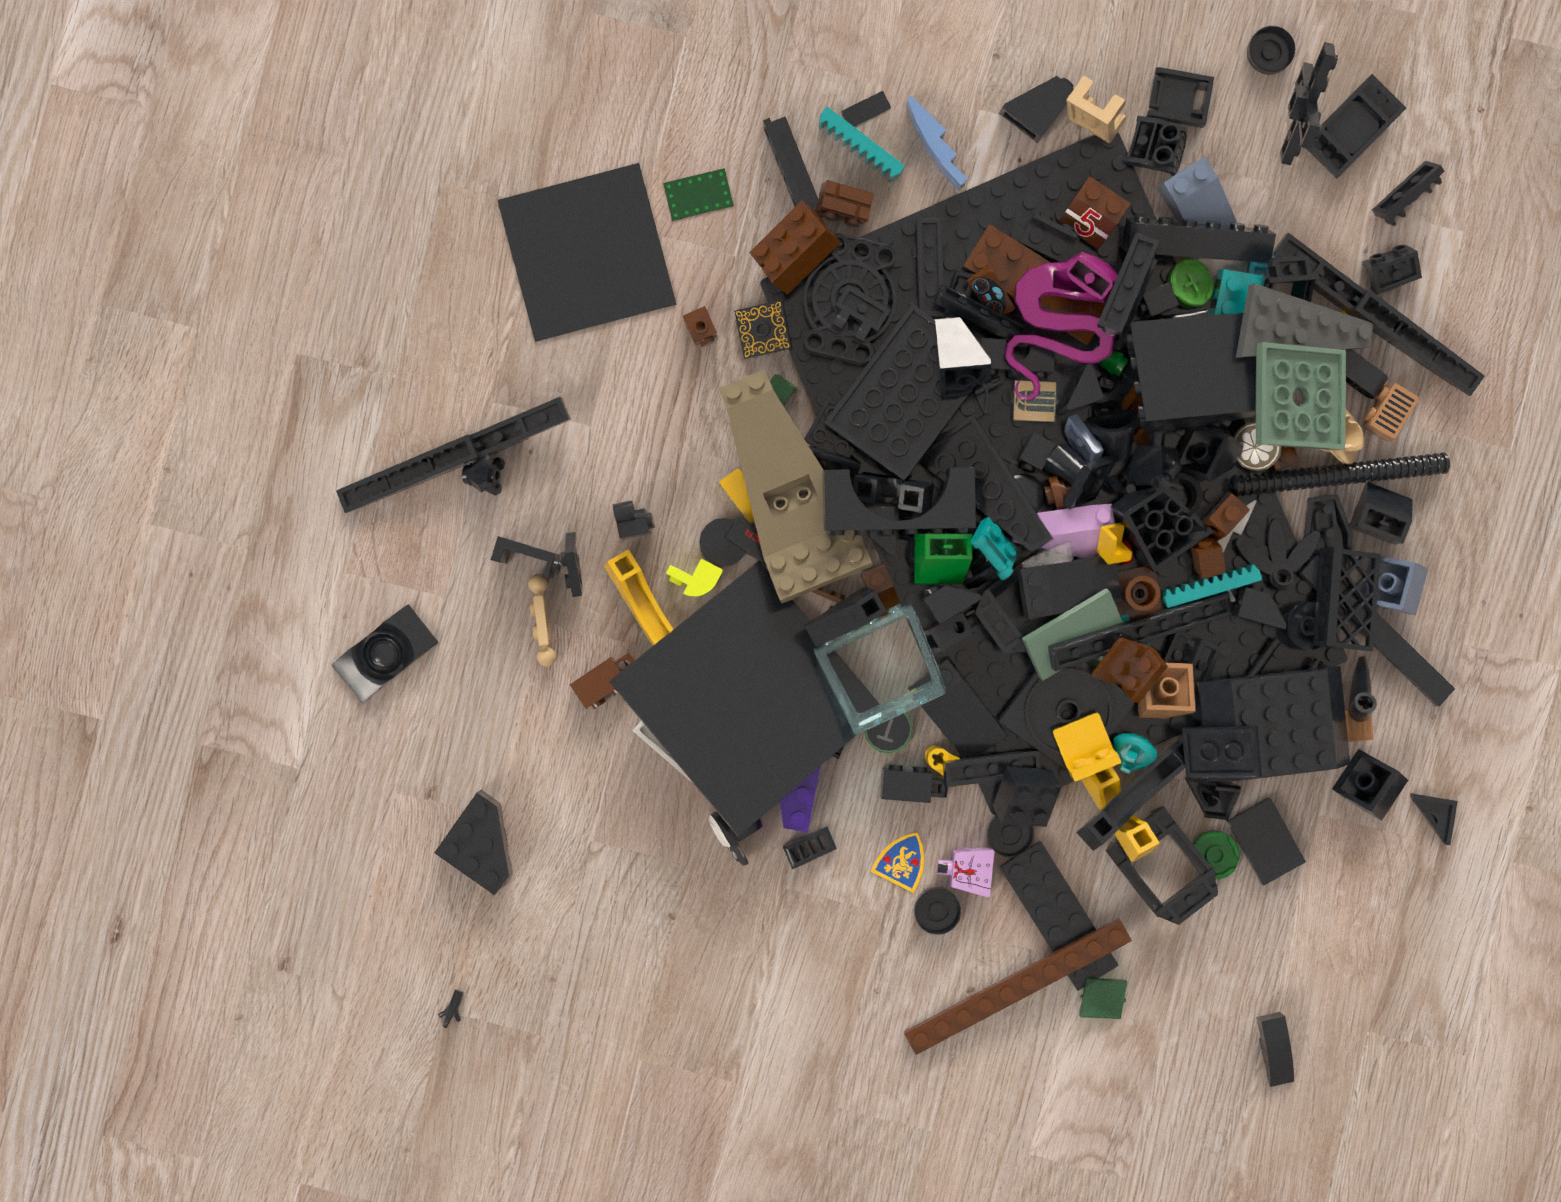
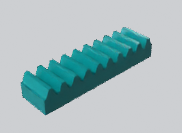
(862, 143)
(1210, 586)

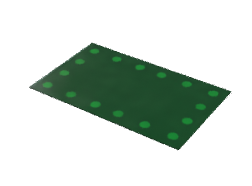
(698, 194)

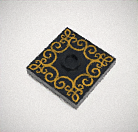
(763, 329)

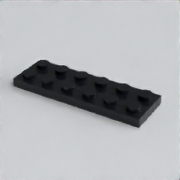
(1053, 907)

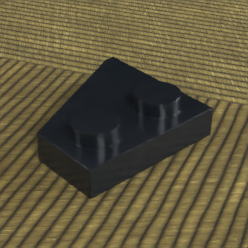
(571, 560)

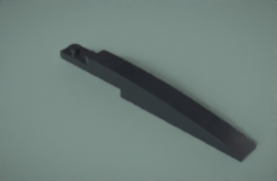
(1386, 320)
(453, 455)

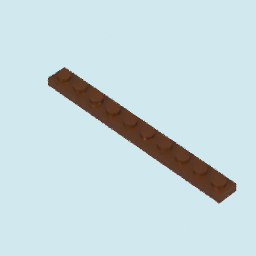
(1017, 986)

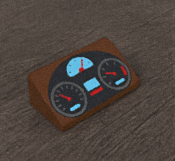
(990, 291)

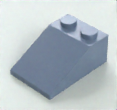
(1197, 195)

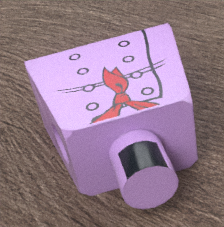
(969, 869)

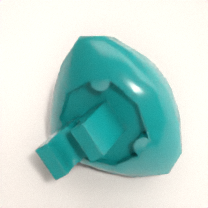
(1134, 751)

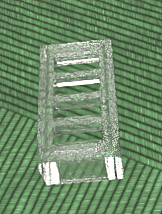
(1054, 555)

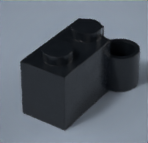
(632, 522)

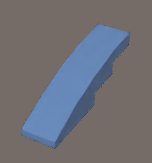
(931, 135)

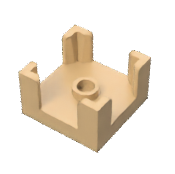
(1097, 121)

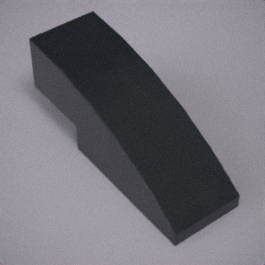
(1276, 1048)

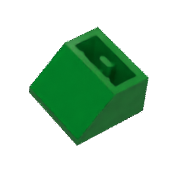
(942, 558)

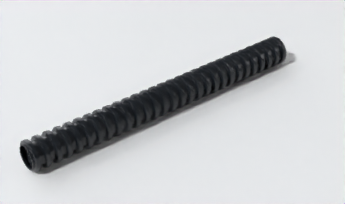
(1340, 474)

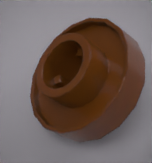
(1056, 492)

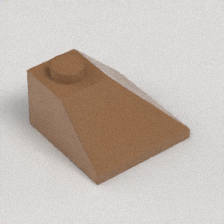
(1170, 694)

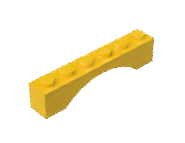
(637, 595)

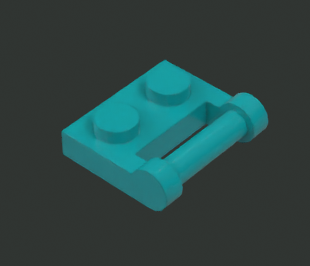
(995, 547)

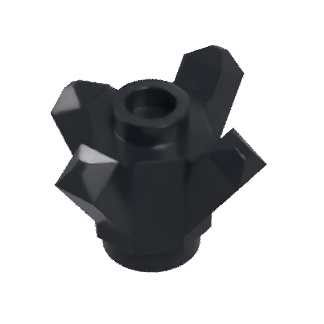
(484, 474)

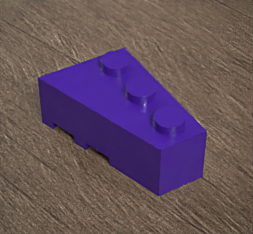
(798, 804)

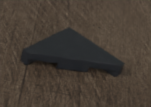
(1439, 814)

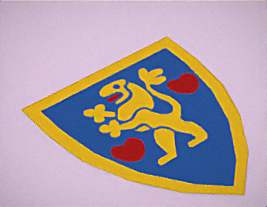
(902, 862)

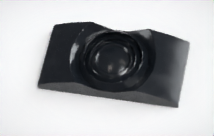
(1355, 125)
(385, 653)

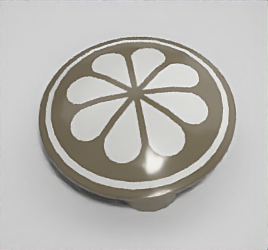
(1255, 456)

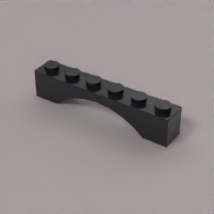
(1133, 796)

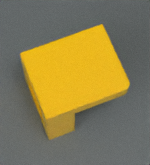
(1110, 544)

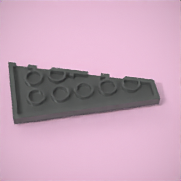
(1292, 321)

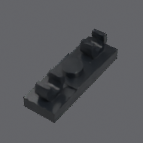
(1408, 191)

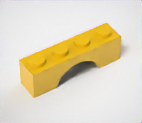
(1135, 834)

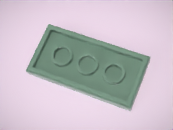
(1084, 618)

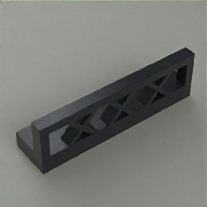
(790, 162)

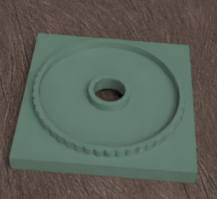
(1322, 382)

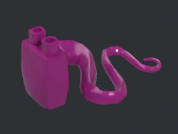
(1079, 278)

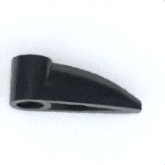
(1361, 693)

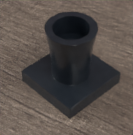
(1083, 476)

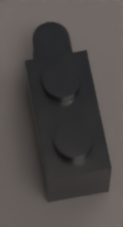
(910, 784)

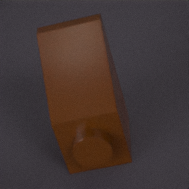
(879, 580)

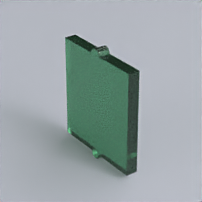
(1103, 998)

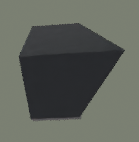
(1214, 797)

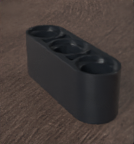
(1363, 375)

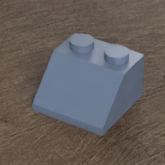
(1398, 585)

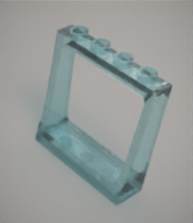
(863, 721)

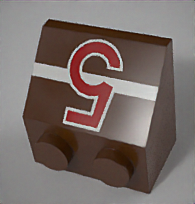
(1094, 212)

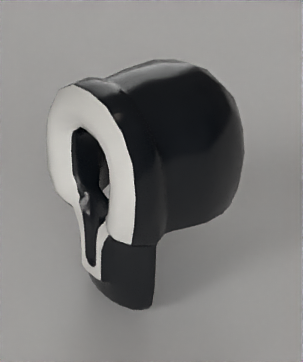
(729, 838)

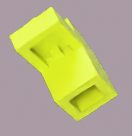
(701, 582)

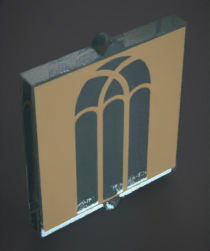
(1040, 408)

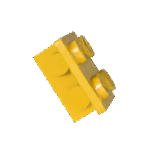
(1085, 747)

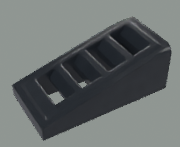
(806, 839)

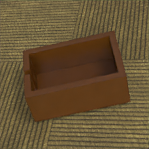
(794, 247)

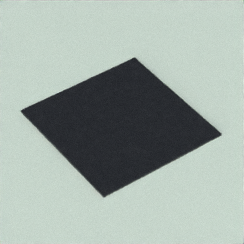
(587, 252)

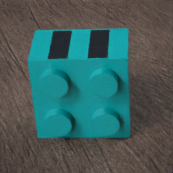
(1231, 291)

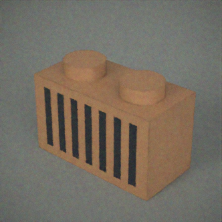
(1390, 411)

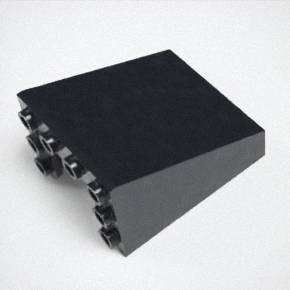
(1191, 372)

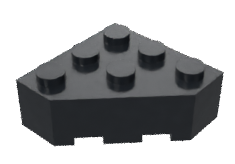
(479, 844)

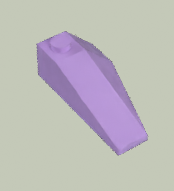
(1078, 525)

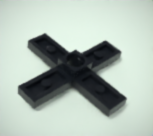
(1304, 106)

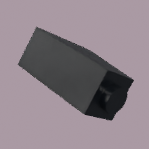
(1038, 107)

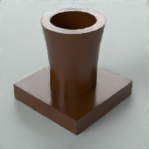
(1150, 597)

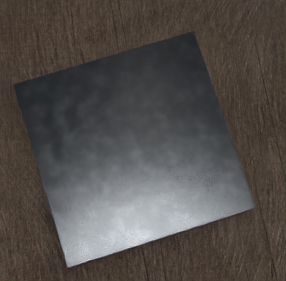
(743, 698)

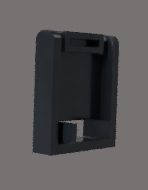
(1175, 96)

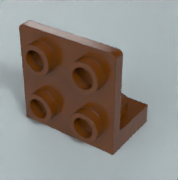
(1132, 667)

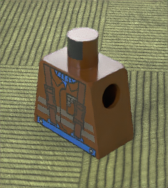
(1225, 515)

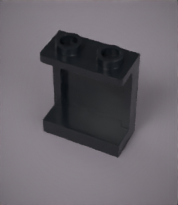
(504, 546)

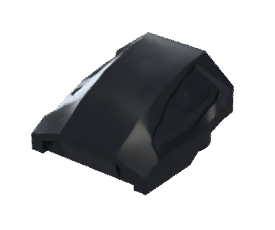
(1157, 145)

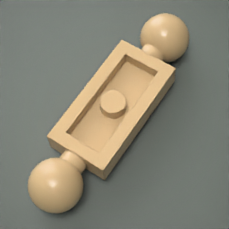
(538, 584)

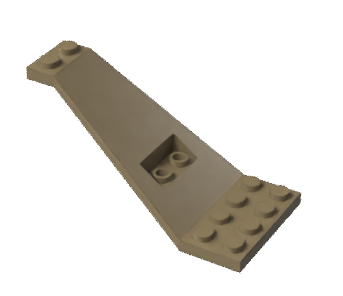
(778, 470)

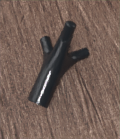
(452, 1009)

